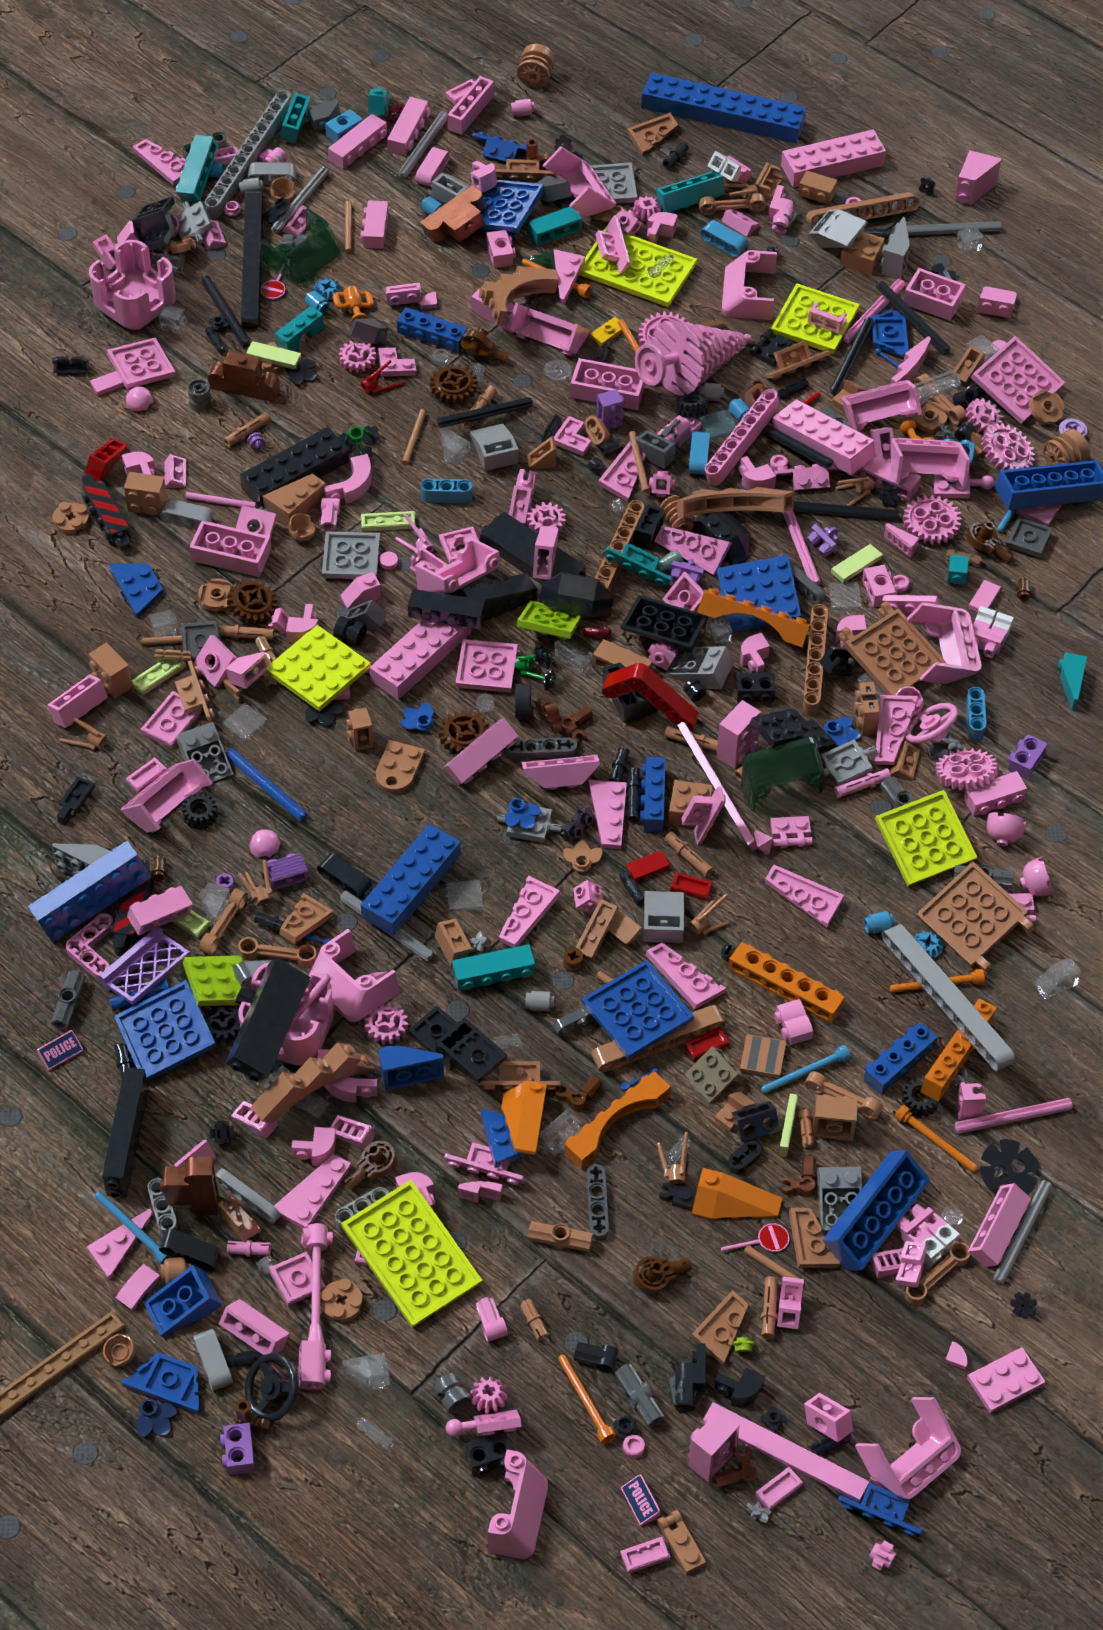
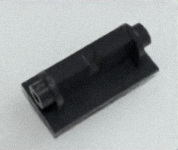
(63, 364)
(580, 823)

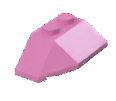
(561, 772)

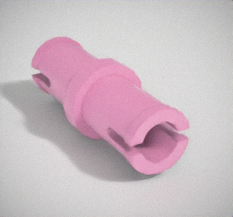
(249, 1248)

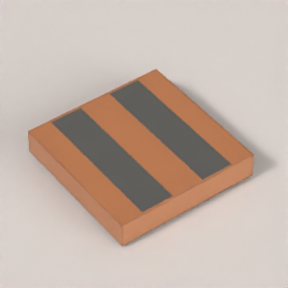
(763, 1056)

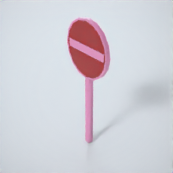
(273, 289)
(770, 1237)

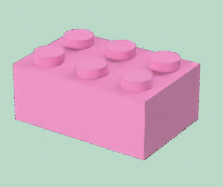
(934, 294)
(737, 735)
(713, 1444)

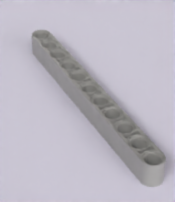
(247, 154)
(948, 997)

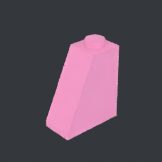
(545, 552)

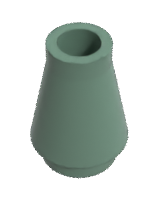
(665, 562)

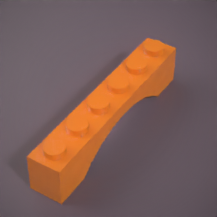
(790, 629)
(646, 1095)

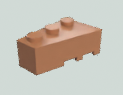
(295, 498)

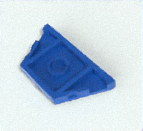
(890, 332)
(137, 585)
(498, 1138)
(167, 1381)

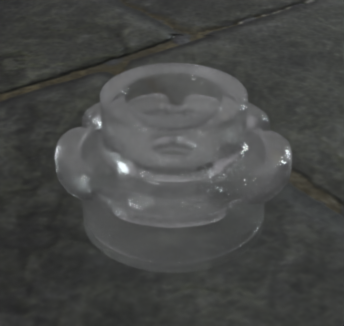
(478, 369)
(617, 506)
(264, 1264)

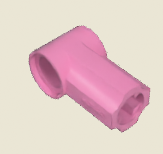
(330, 510)
(492, 1324)

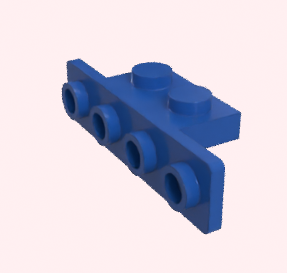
(499, 149)
(883, 1504)

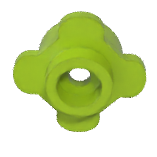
(743, 1344)

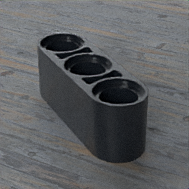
(344, 875)
(194, 1250)

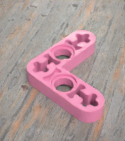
(85, 945)

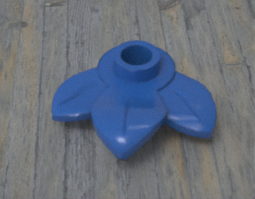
(416, 718)
(843, 730)
(521, 814)

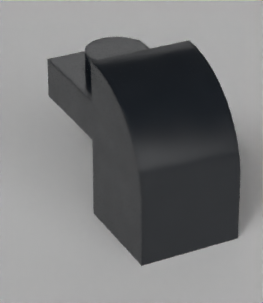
(742, 1392)

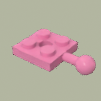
(946, 490)
(486, 1423)

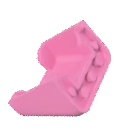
(472, 563)
(517, 1533)

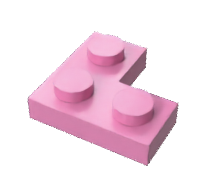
(397, 367)
(569, 437)

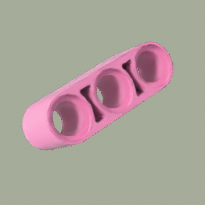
(432, 166)

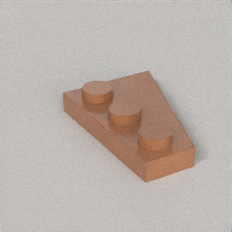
(652, 132)
(305, 918)
(808, 1243)
(721, 1326)

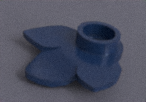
(156, 1421)

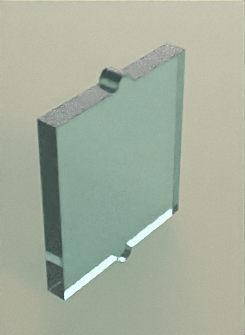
(718, 423)

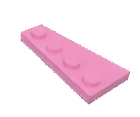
(892, 726)
(609, 809)
(807, 895)

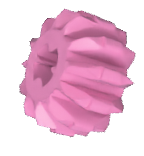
(646, 207)
(490, 1387)

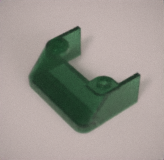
(307, 257)
(779, 766)

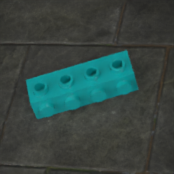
(197, 168)
(690, 191)
(493, 967)

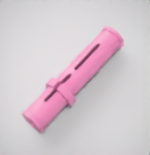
(869, 780)

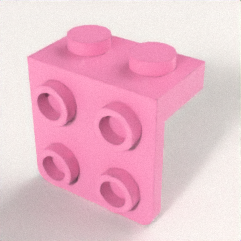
(997, 302)

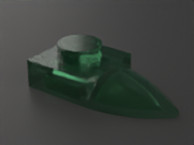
(545, 259)

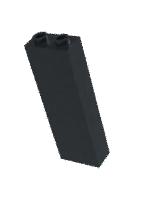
(517, 547)
(268, 1020)
(125, 1132)

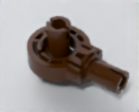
(481, 345)
(987, 540)
(373, 1163)
(657, 1273)

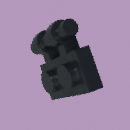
(774, 345)

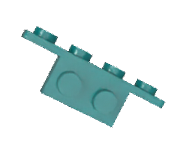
(639, 561)

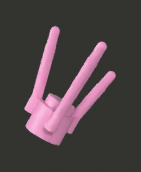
(423, 541)

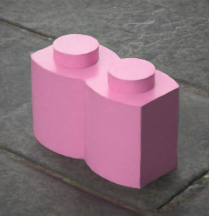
(794, 1022)

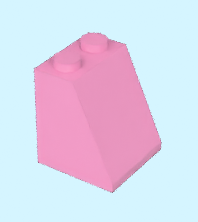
(977, 177)

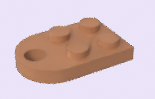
(398, 764)

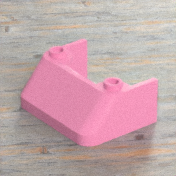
(583, 181)
(741, 300)
(547, 329)
(881, 403)
(929, 457)
(956, 640)
(165, 794)
(353, 997)
(924, 1461)

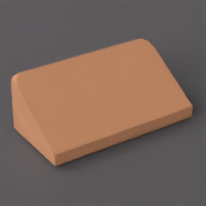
(906, 761)
(625, 928)

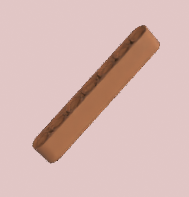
(871, 205)
(625, 533)
(815, 652)
(610, 1056)

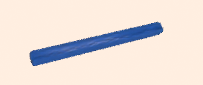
(266, 784)

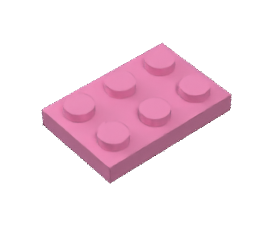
(1006, 1380)

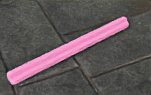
(851, 334)
(801, 546)
(1013, 1115)

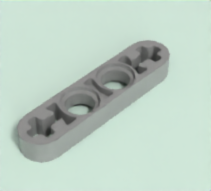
(247, 1196)

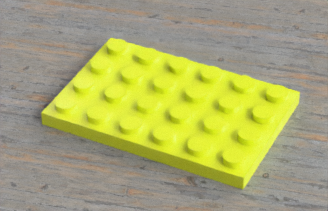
(635, 278)
(411, 1253)

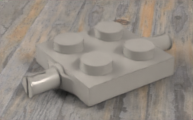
(194, 221)
(847, 762)
(538, 832)

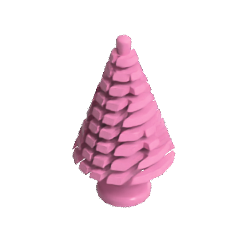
(686, 355)

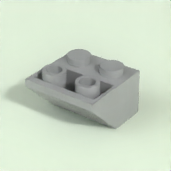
(447, 187)

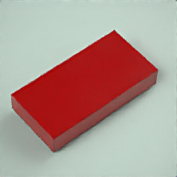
(648, 866)
(691, 886)
(700, 1045)

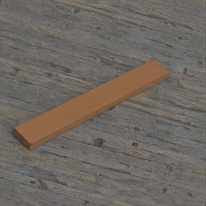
(59, 1363)

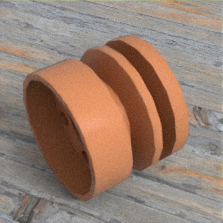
(535, 65)
(1066, 448)

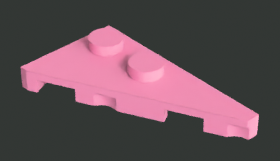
(568, 268)
(113, 1247)

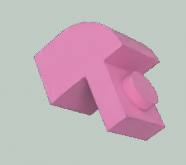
(483, 176)
(661, 224)
(105, 250)
(139, 463)
(756, 477)
(855, 623)
(299, 627)
(753, 651)
(318, 1150)
(423, 1184)
(790, 1302)

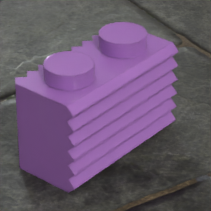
(287, 871)

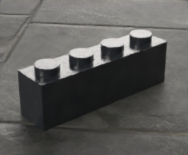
(446, 608)

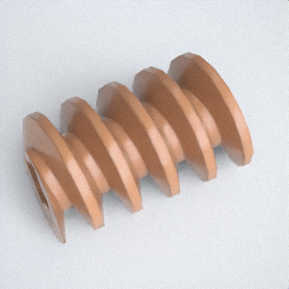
(671, 514)

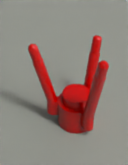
(370, 383)

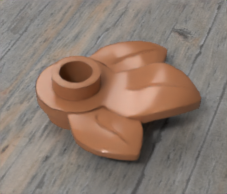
(607, 215)
(582, 855)

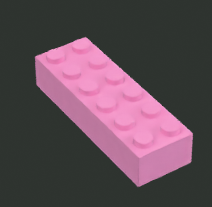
(834, 157)
(828, 436)
(415, 656)

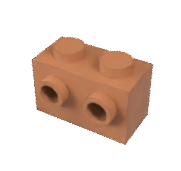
(817, 187)
(360, 729)

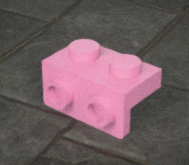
(403, 294)

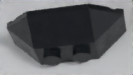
(725, 527)
(576, 595)

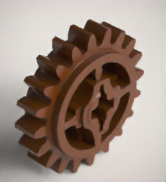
(453, 384)
(251, 597)
(462, 727)

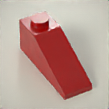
(105, 458)

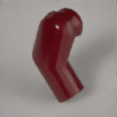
(393, 110)
(602, 633)

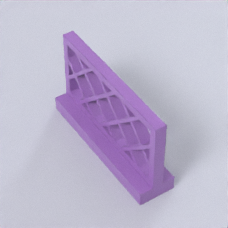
(136, 958)

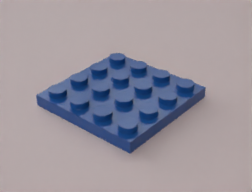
(509, 205)
(763, 582)
(637, 1009)
(165, 1030)

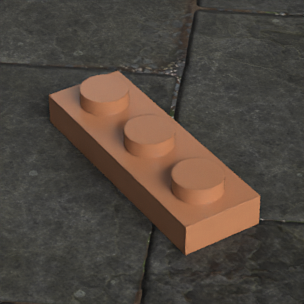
(597, 928)

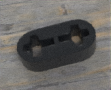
(747, 1160)

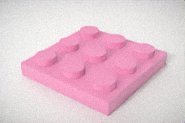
(141, 363)
(486, 665)

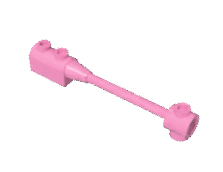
(313, 1353)

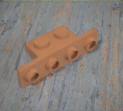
(522, 170)
(794, 357)
(192, 695)
(516, 1072)

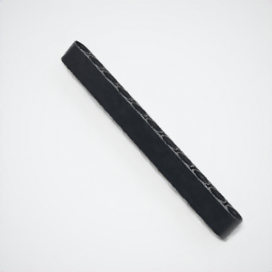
(251, 259)

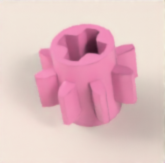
(882, 1555)

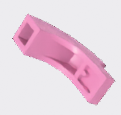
(356, 485)
(349, 1088)

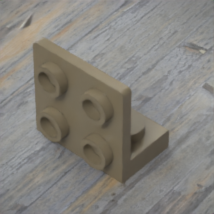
(713, 1074)

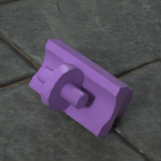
(827, 538)
(694, 571)

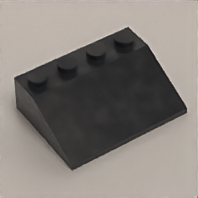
(665, 623)

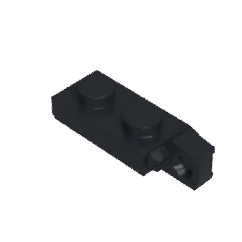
(74, 799)

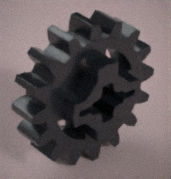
(223, 1021)

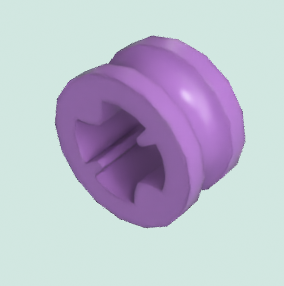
(256, 441)
(226, 878)

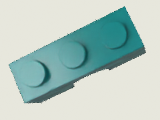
(307, 322)

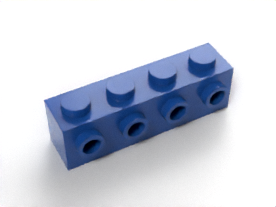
(431, 329)
(654, 794)
(900, 1058)

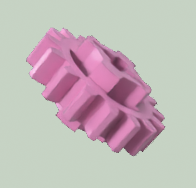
(357, 356)
(983, 414)
(546, 517)
(386, 1024)

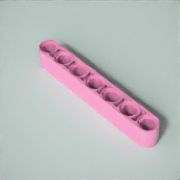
(742, 437)

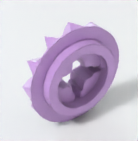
(1073, 424)

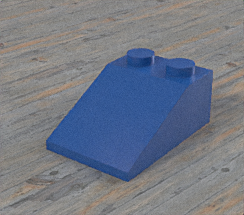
(408, 1066)
(182, 1301)

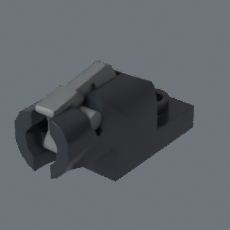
(689, 1380)

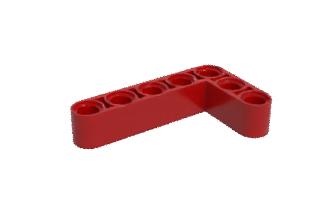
(654, 689)

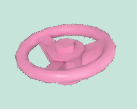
(933, 726)

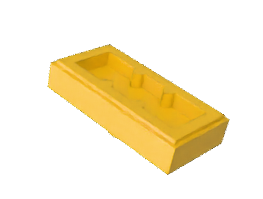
(606, 332)

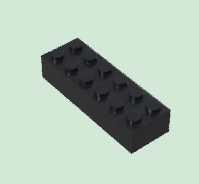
(314, 455)

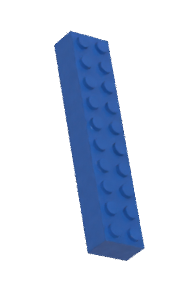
(724, 107)

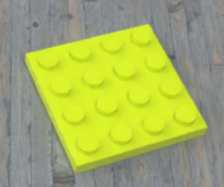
(793, 318)
(318, 667)
(925, 837)

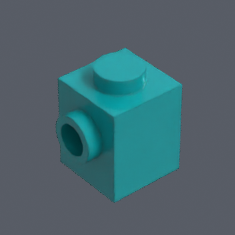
(957, 569)

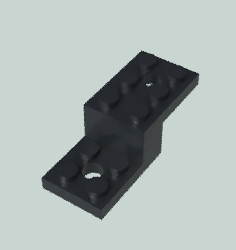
(155, 224)
(790, 726)
(458, 1044)

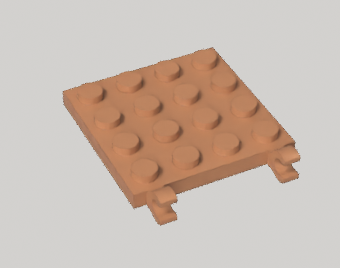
(891, 650)
(973, 915)

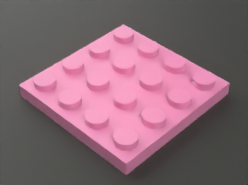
(1015, 377)

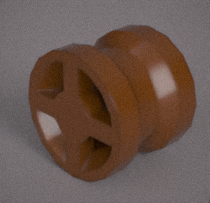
(576, 963)

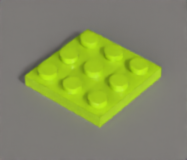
(547, 621)
(213, 979)

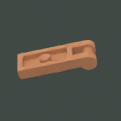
(681, 1542)

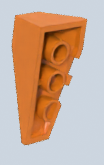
(523, 1114)
(728, 1197)

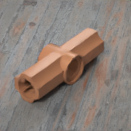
(547, 1234)

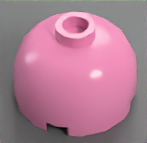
(1005, 828)
(1036, 878)

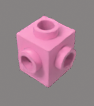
(628, 222)
(656, 488)
(662, 654)
(587, 896)

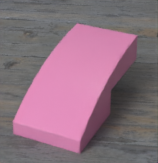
(473, 1190)
(912, 1264)
(137, 1286)

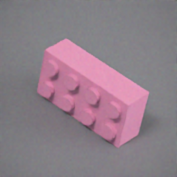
(597, 377)
(230, 548)

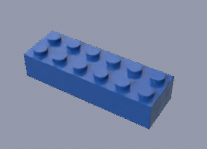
(1050, 484)
(411, 879)
(89, 891)
(876, 1210)

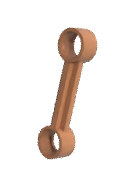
(732, 204)
(955, 413)
(211, 940)
(276, 951)
(818, 1083)
(938, 1273)

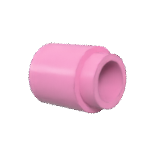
(522, 107)

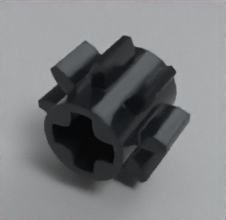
(221, 1132)

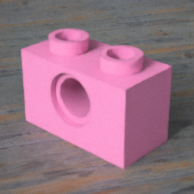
(500, 248)
(878, 583)
(828, 1417)

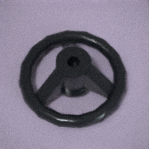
(272, 1387)

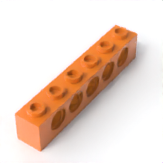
(775, 982)
(953, 1057)

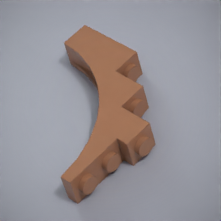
(510, 287)
(733, 499)
(313, 1074)

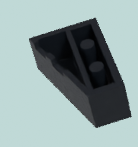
(630, 705)

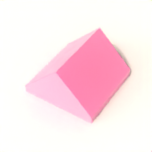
(685, 593)

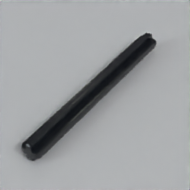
(225, 311)
(913, 317)
(851, 356)
(484, 412)
(797, 446)
(844, 510)

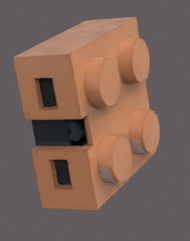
(866, 708)

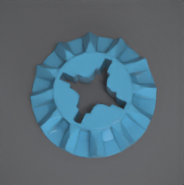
(328, 293)
(936, 943)

